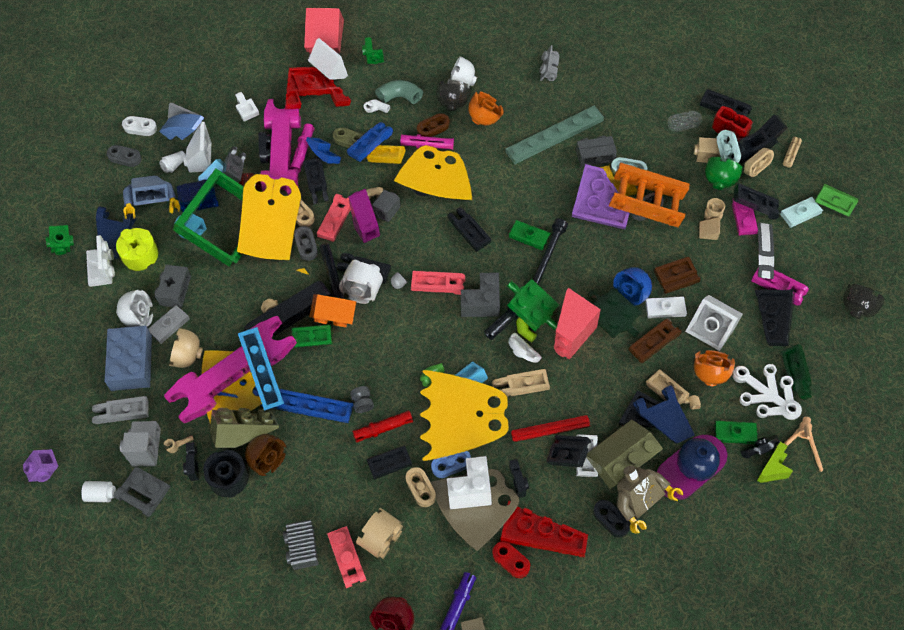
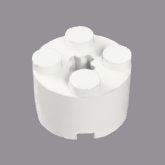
(361, 281)

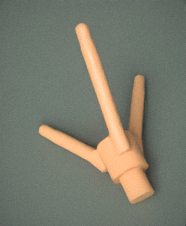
(804, 432)

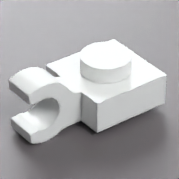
(245, 107)

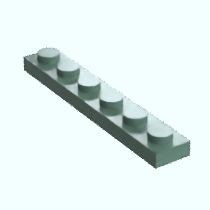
(554, 134)

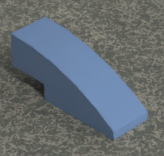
(181, 125)

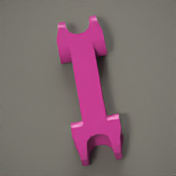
(281, 123)
(203, 388)

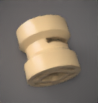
(714, 209)

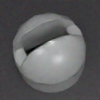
(398, 281)

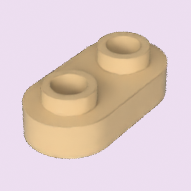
(758, 162)
(305, 212)
(420, 488)

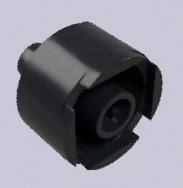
(236, 473)

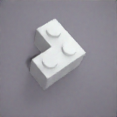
(472, 489)

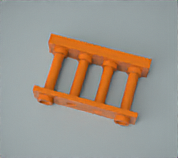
(652, 181)

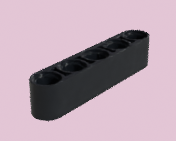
(292, 309)

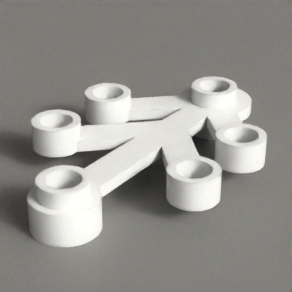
(769, 393)

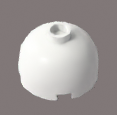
(463, 72)
(132, 308)

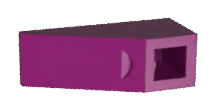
(363, 216)

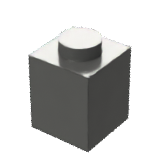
(386, 205)

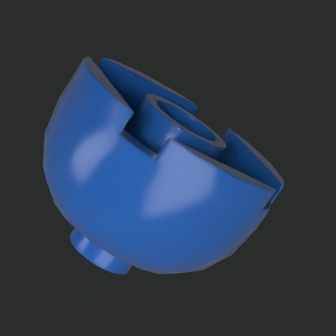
(633, 285)

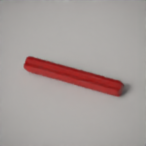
(550, 428)

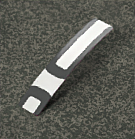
(766, 251)

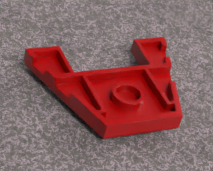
(311, 81)

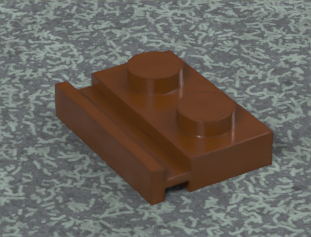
(677, 275)

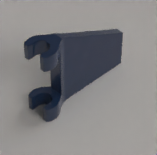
(110, 229)
(666, 416)

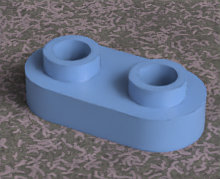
(450, 463)

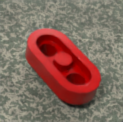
(510, 559)

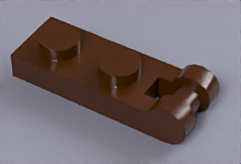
(654, 340)

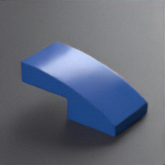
(321, 149)

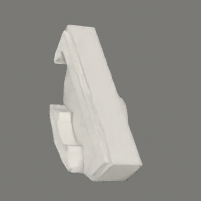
(523, 349)

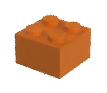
(332, 309)

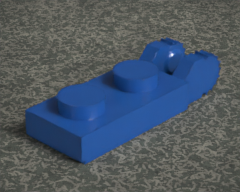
(369, 141)

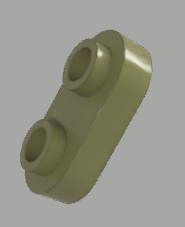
(348, 138)

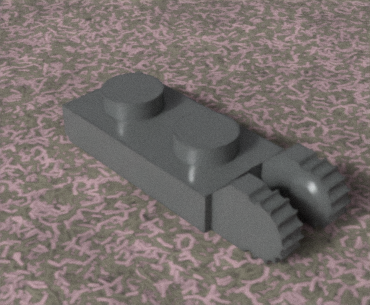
(234, 164)

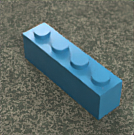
(260, 368)

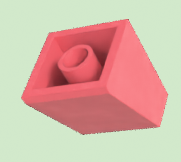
(323, 24)
(575, 324)

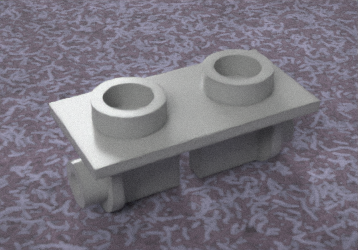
(547, 70)

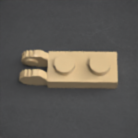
(523, 383)

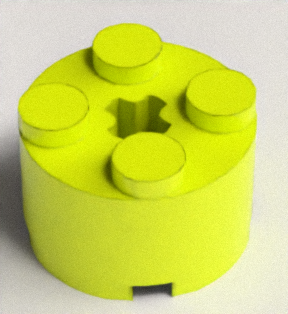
(137, 248)

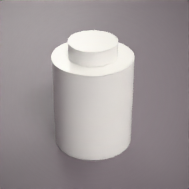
(98, 491)

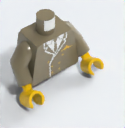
(639, 492)

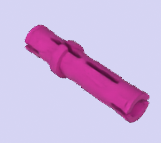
(419, 141)
(302, 147)

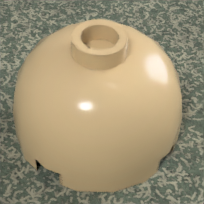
(185, 349)

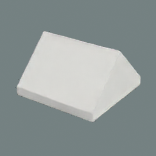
(327, 61)

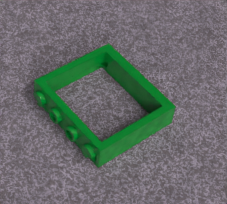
(231, 186)

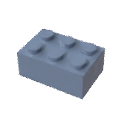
(128, 358)

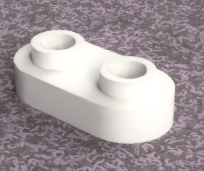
(138, 126)

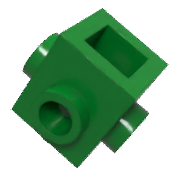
(59, 239)

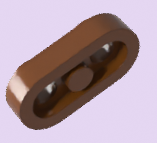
(432, 125)

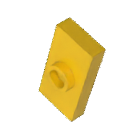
(387, 154)

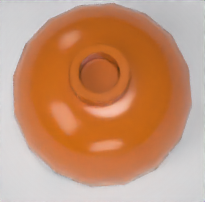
(484, 110)
(713, 367)

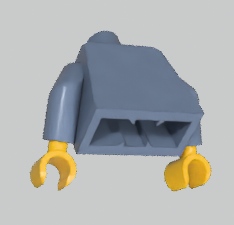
(146, 191)

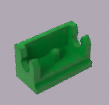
(312, 335)

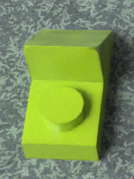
(774, 468)

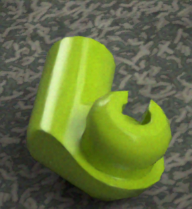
(523, 330)

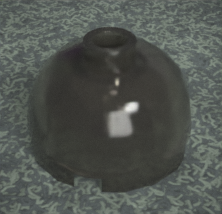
(453, 95)
(861, 301)

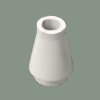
(171, 162)

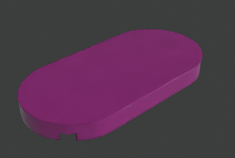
(671, 472)

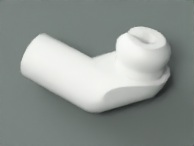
(375, 105)

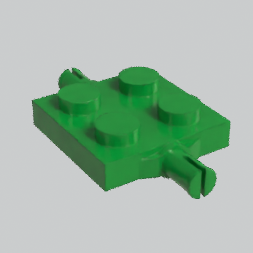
(533, 305)

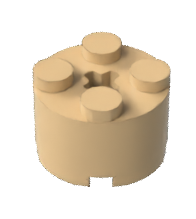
(379, 533)

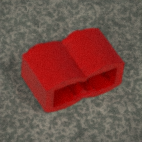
(729, 120)

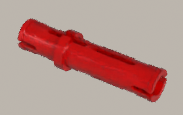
(377, 428)

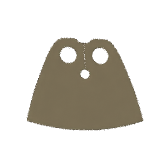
(478, 523)

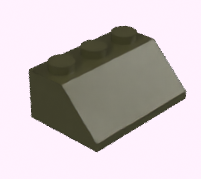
(624, 448)

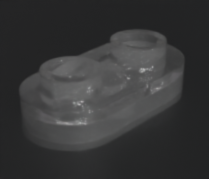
(684, 122)

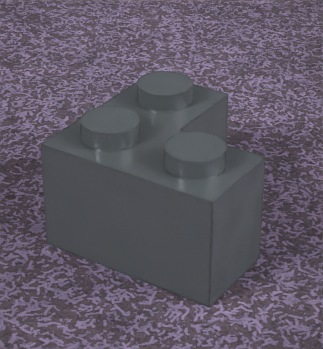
(482, 301)

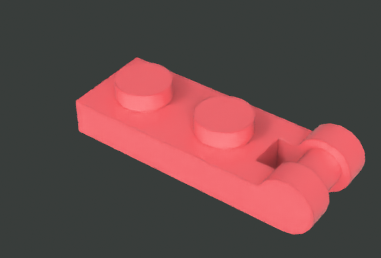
(334, 218)
(437, 282)
(346, 556)

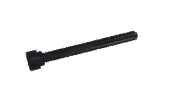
(559, 227)

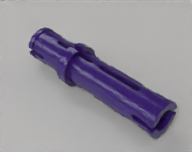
(458, 602)

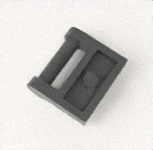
(145, 485)

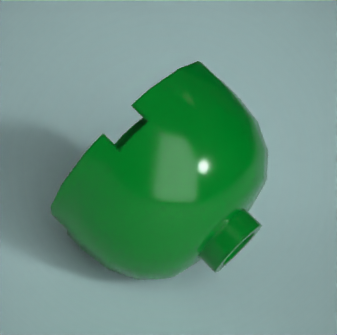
(722, 173)

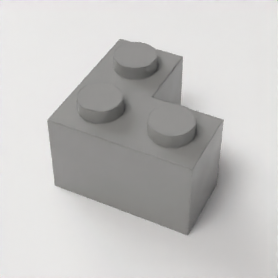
(141, 443)

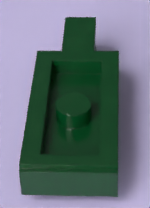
(797, 369)

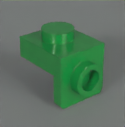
(373, 56)

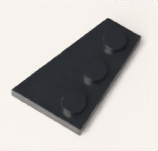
(776, 314)

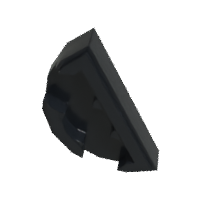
(761, 446)

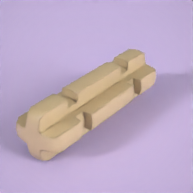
(792, 152)

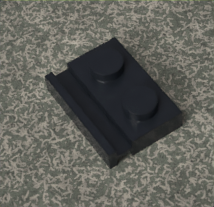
(568, 451)

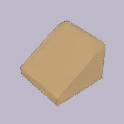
(709, 229)

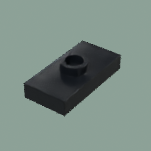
(389, 462)

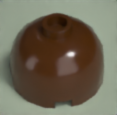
(265, 453)

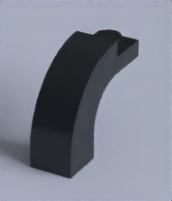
(763, 138)

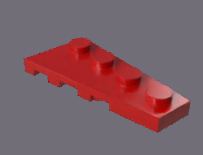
(541, 533)

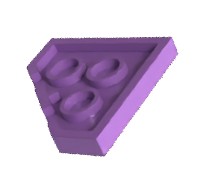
(594, 199)

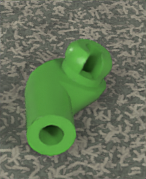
(426, 381)

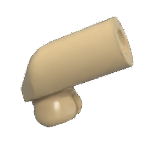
(374, 192)

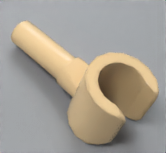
(693, 401)
(175, 446)

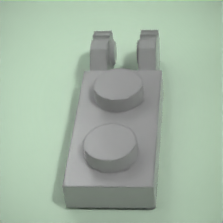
(121, 410)

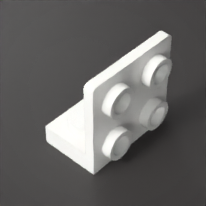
(99, 264)

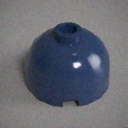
(698, 459)

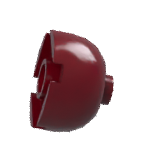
(392, 614)

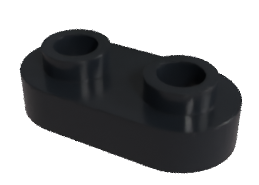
(264, 152)
(611, 519)

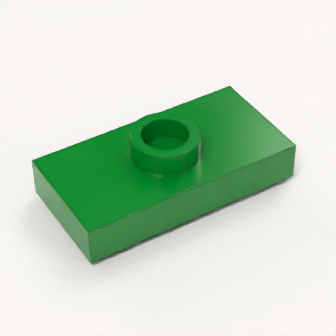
(529, 235)
(736, 432)

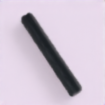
(331, 270)

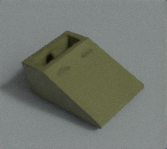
(240, 426)

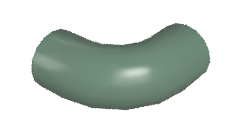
(399, 88)

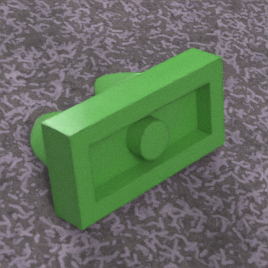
(836, 200)

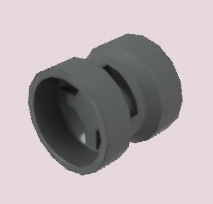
(362, 400)

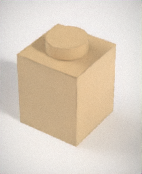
(706, 149)

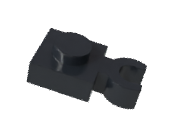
(191, 466)
(520, 482)

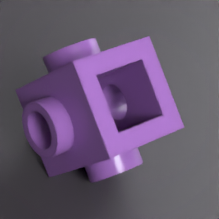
(40, 465)

